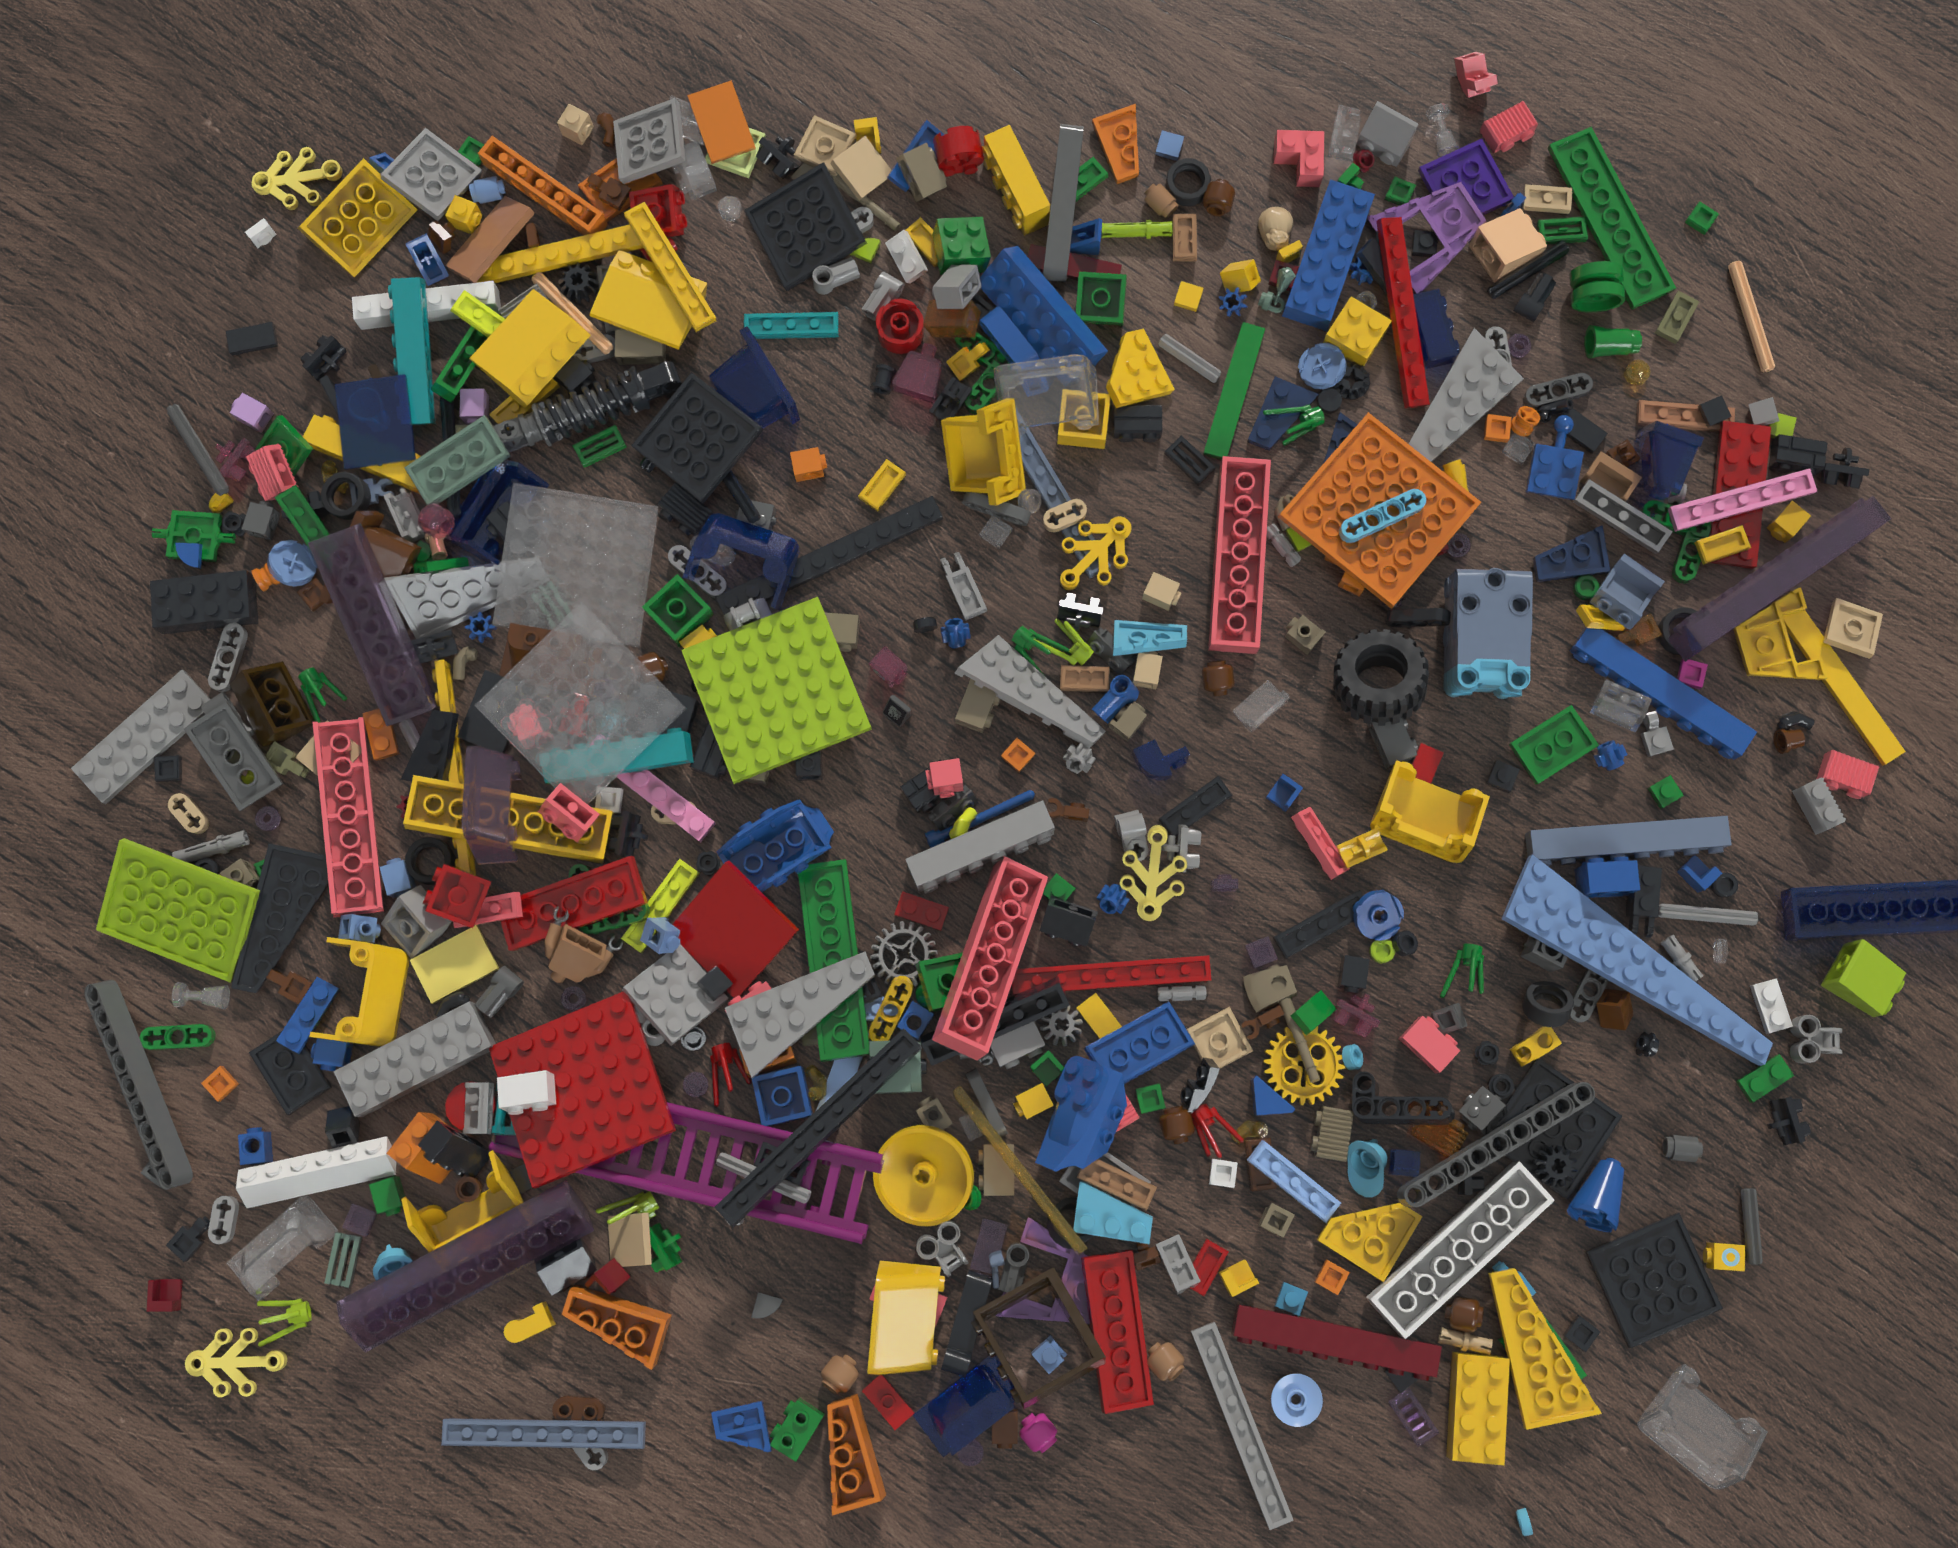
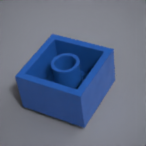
(1607, 878)
(782, 1096)

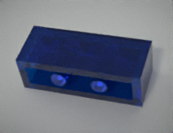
(1435, 329)

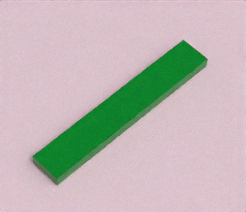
(1234, 391)

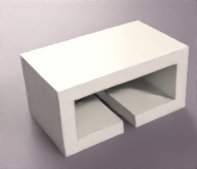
(526, 1091)

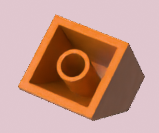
(410, 1155)

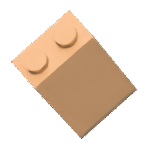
(1507, 244)

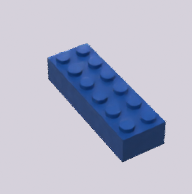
(1328, 255)
(1038, 308)

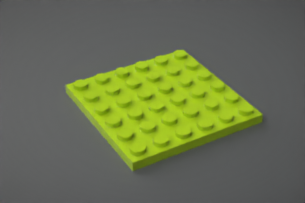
(776, 690)

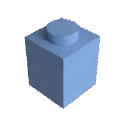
(396, 878)

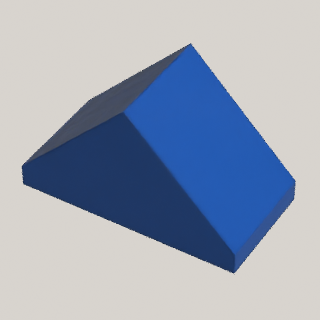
(1086, 237)
(427, 259)
(1266, 1100)

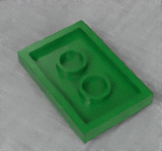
(1553, 745)

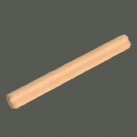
(566, 306)
(1751, 316)

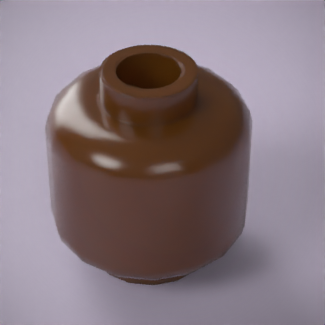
(1218, 197)
(655, 664)
(1218, 677)
(1176, 1124)
(1464, 1314)

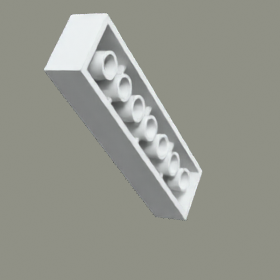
(1460, 1249)

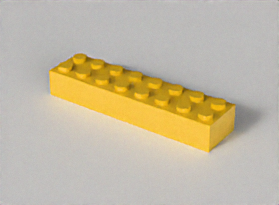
(438, 805)

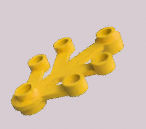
(1097, 549)

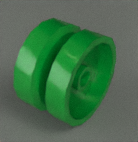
(1597, 286)

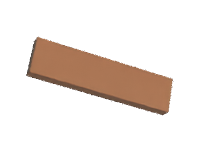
(1675, 414)

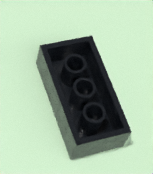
(203, 602)

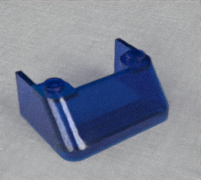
(486, 496)
(777, 549)

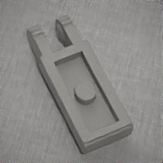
(964, 588)

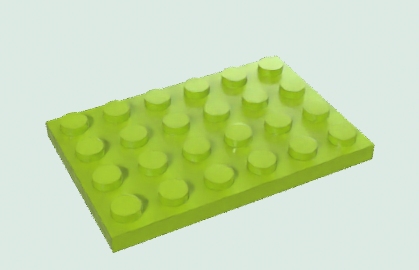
(177, 909)

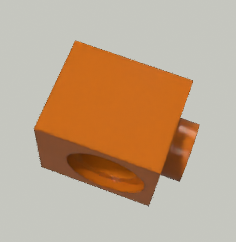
(808, 464)

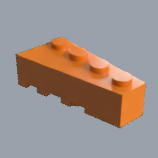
(619, 1322)
(852, 1458)

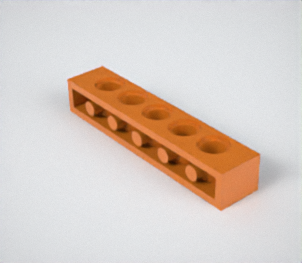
(541, 187)

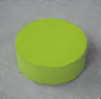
(1381, 951)

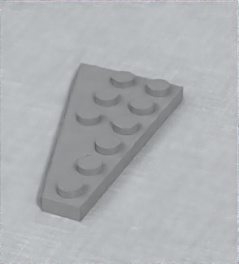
(1469, 391)
(444, 597)
(1024, 687)
(784, 1014)

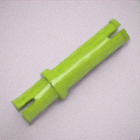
(1143, 229)

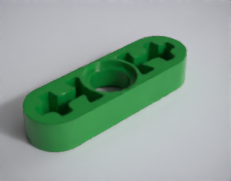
(195, 1042)

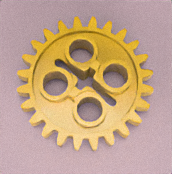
(1326, 1066)

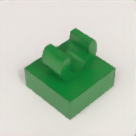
(1350, 177)

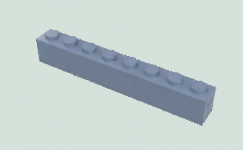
(1630, 839)

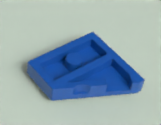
(743, 1425)

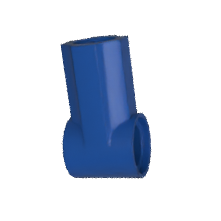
(1115, 699)

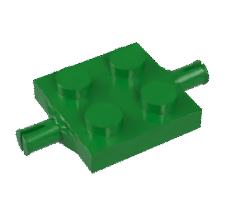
(194, 528)

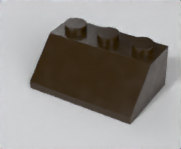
(271, 702)

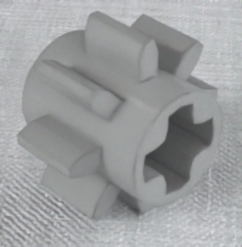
(1079, 758)

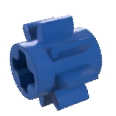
(1360, 275)
(1230, 295)
(476, 632)
(955, 633)
(1610, 755)
(1112, 899)

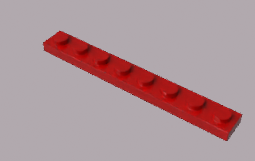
(1402, 312)
(1117, 974)

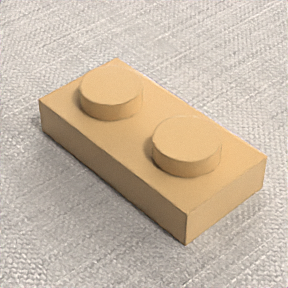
(1547, 199)

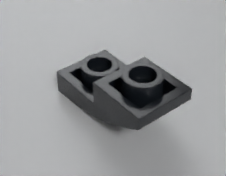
(1197, 1090)

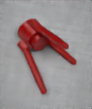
(723, 1056)
(1203, 1119)

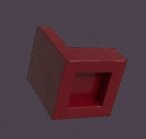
(609, 1277)
(164, 1295)

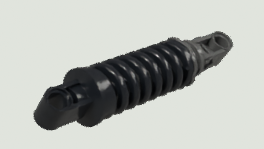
(553, 420)

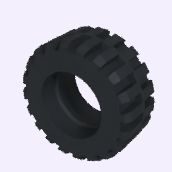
(1380, 650)

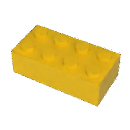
(1016, 180)
(1478, 1408)

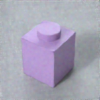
(473, 405)
(251, 412)

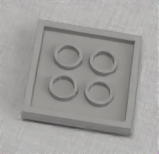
(649, 141)
(431, 174)
(670, 995)

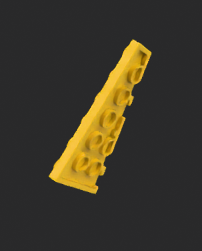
(1540, 1368)

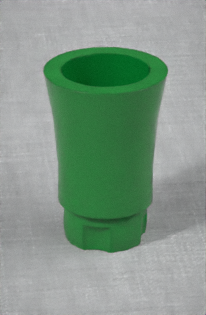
(1611, 341)

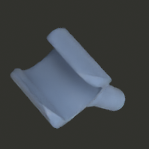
(996, 1259)

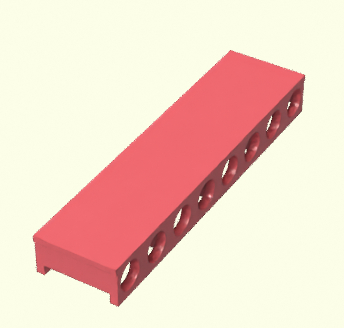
(348, 818)

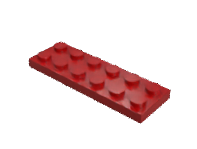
(1740, 463)
(585, 896)
(1118, 1330)

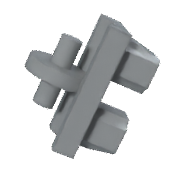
(1185, 837)

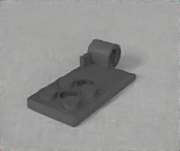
(219, 733)

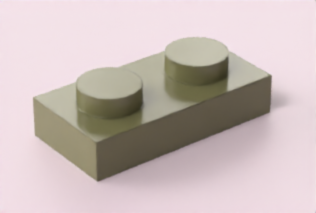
(1676, 317)

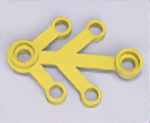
(293, 177)
(1152, 878)
(230, 1362)

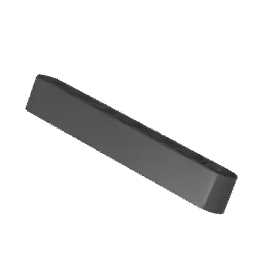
(1063, 202)

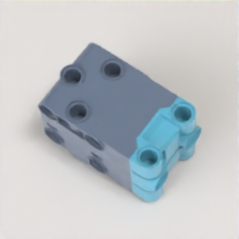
(1488, 632)

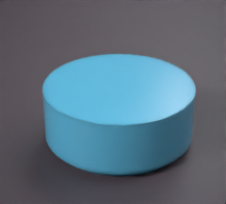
(1352, 1057)
(1524, 1522)

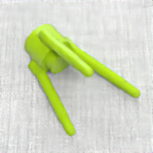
(1079, 651)
(644, 1204)
(298, 1314)

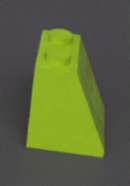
(1864, 978)

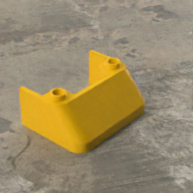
(380, 998)
(436, 1227)

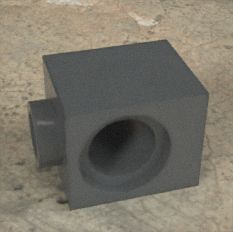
(261, 520)

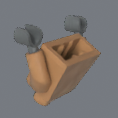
(575, 953)

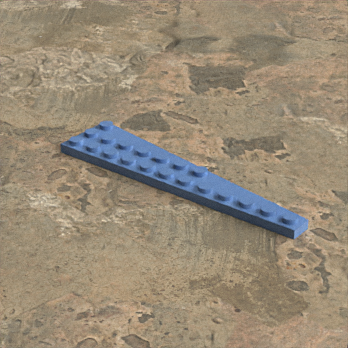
(1578, 928)

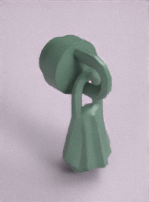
(1285, 277)

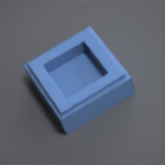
(1169, 145)

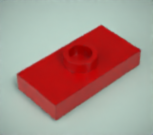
(888, 1401)

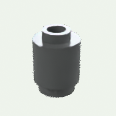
(1682, 1148)

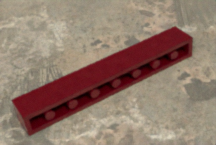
(1336, 1340)

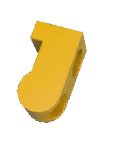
(1535, 1045)
(524, 1328)

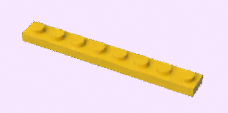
(561, 254)

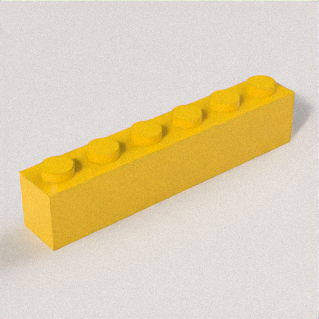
(325, 437)

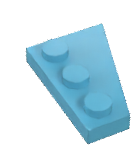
(1141, 637)
(1107, 1217)

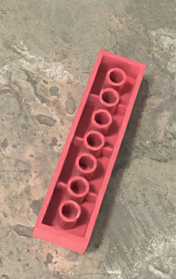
(1239, 555)
(990, 959)

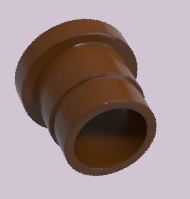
(1788, 740)
(461, 1191)

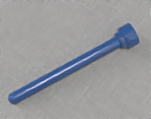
(937, 837)

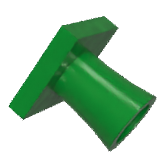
(935, 980)

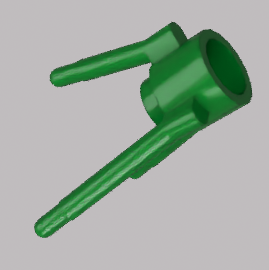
(1309, 420)
(1025, 640)
(312, 683)
(1472, 957)

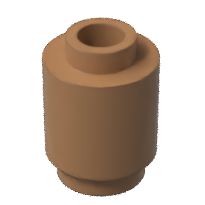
(1161, 200)

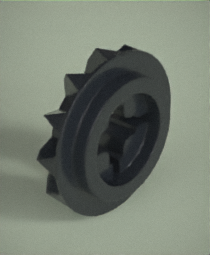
(1359, 388)

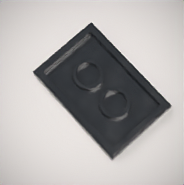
(476, 726)
(290, 1075)

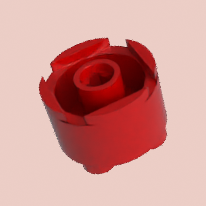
(958, 150)
(890, 318)

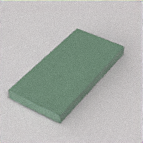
(457, 461)

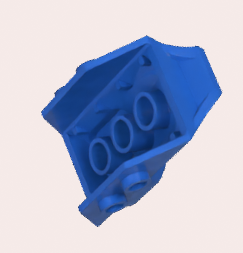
(778, 844)
(1085, 1116)

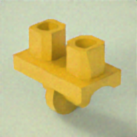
(1361, 848)

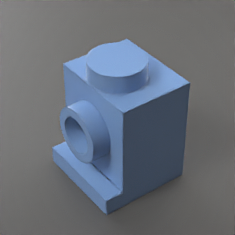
(352, 925)
(667, 935)
(1049, 1354)

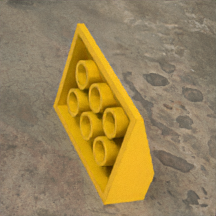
(357, 218)
(641, 302)
(529, 347)

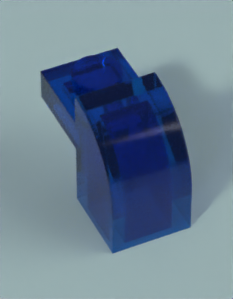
(1154, 764)

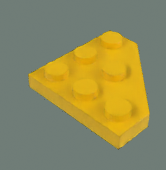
(1137, 372)
(1371, 1236)

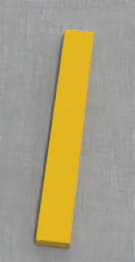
(1844, 687)

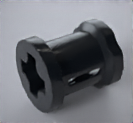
(883, 379)

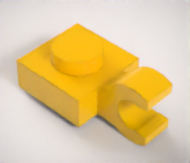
(965, 362)

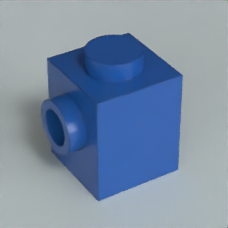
(331, 1053)

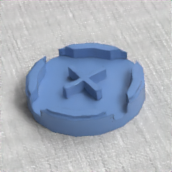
(1322, 366)
(291, 563)

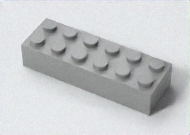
(980, 847)
(415, 1059)

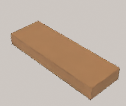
(1118, 1183)

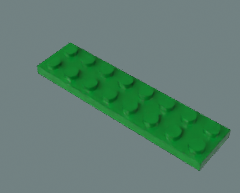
(1611, 216)
(829, 940)

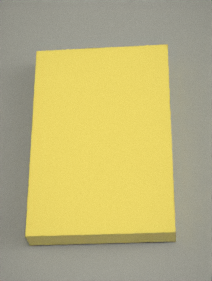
(454, 964)

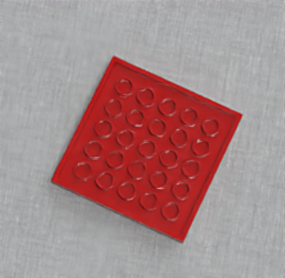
(602, 1088)

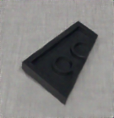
(434, 748)

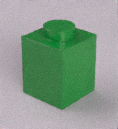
(388, 1195)

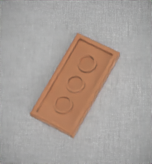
(490, 239)

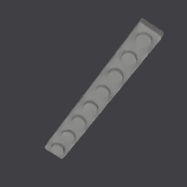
(1242, 1426)

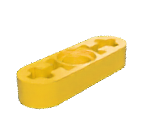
(892, 990)

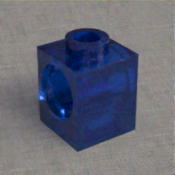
(1404, 1163)

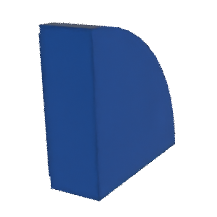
(1517, 203)
(190, 553)

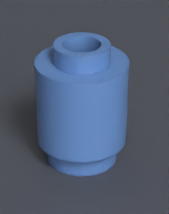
(487, 190)

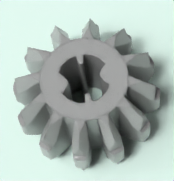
(1061, 1033)

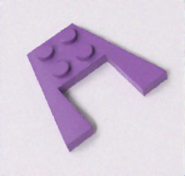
(1452, 219)
(1072, 1278)

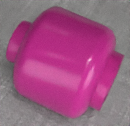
(1038, 1432)

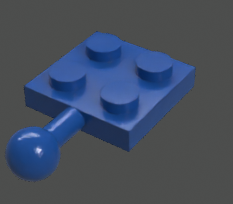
(1555, 469)

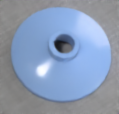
(1310, 1400)

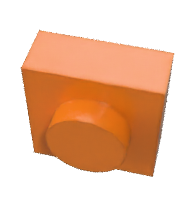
(1497, 428)
(1018, 755)
(220, 1083)
(1331, 1277)

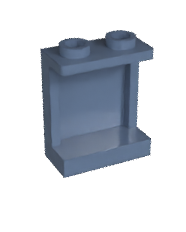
(1626, 591)

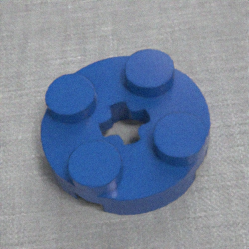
(1390, 919)

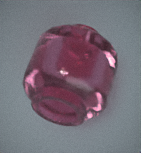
(436, 521)

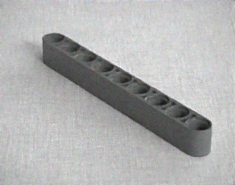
(138, 1084)
(1507, 1139)

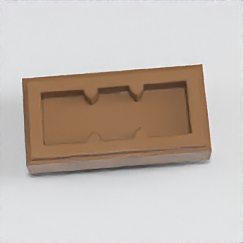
(1184, 237)
(1084, 678)

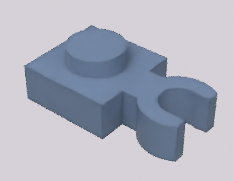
(375, 489)

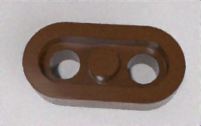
(578, 1407)

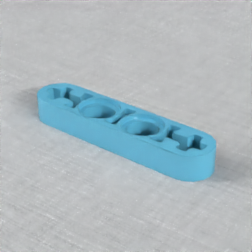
(1382, 515)

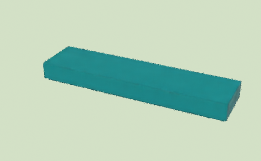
(793, 325)

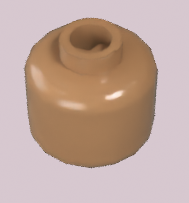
(1165, 1361)
(839, 1374)

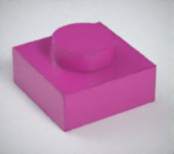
(1692, 673)

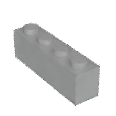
(1622, 516)

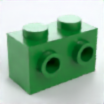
(796, 1429)

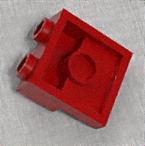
(665, 207)
(456, 895)

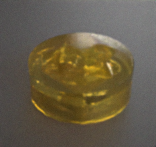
(1637, 372)

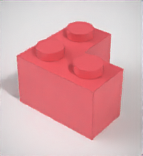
(1303, 150)

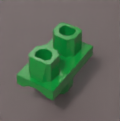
(665, 1247)

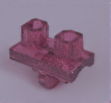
(230, 468)
(1345, 1010)

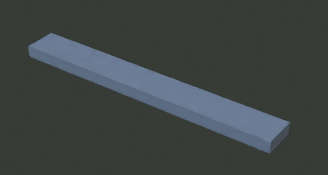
(1052, 492)
(543, 1433)

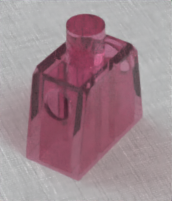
(919, 375)

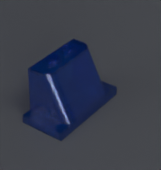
(753, 384)
(1666, 458)
(966, 1408)

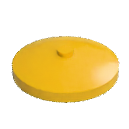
(924, 1175)

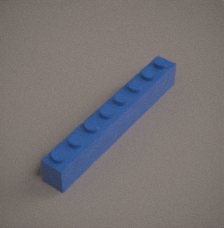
(1668, 694)

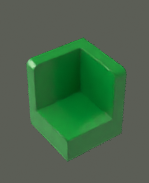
(1047, 1068)

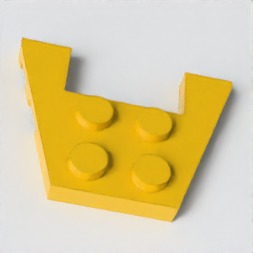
(1767, 646)

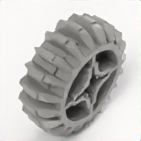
(885, 943)

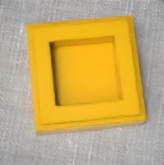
(1290, 252)
(1188, 296)

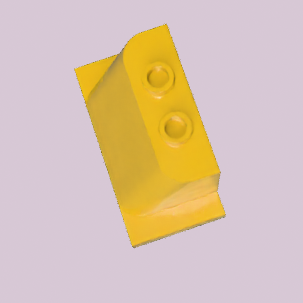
(985, 452)

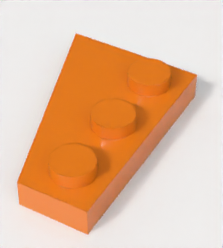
(1119, 142)

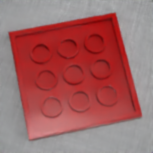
(733, 928)

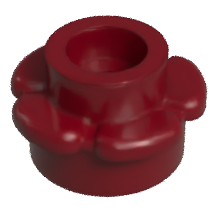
(1367, 159)

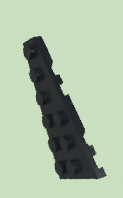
(288, 892)

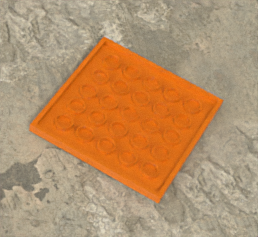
(1365, 472)

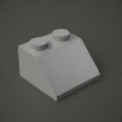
(1387, 134)
(412, 925)

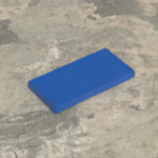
(1142, 1043)

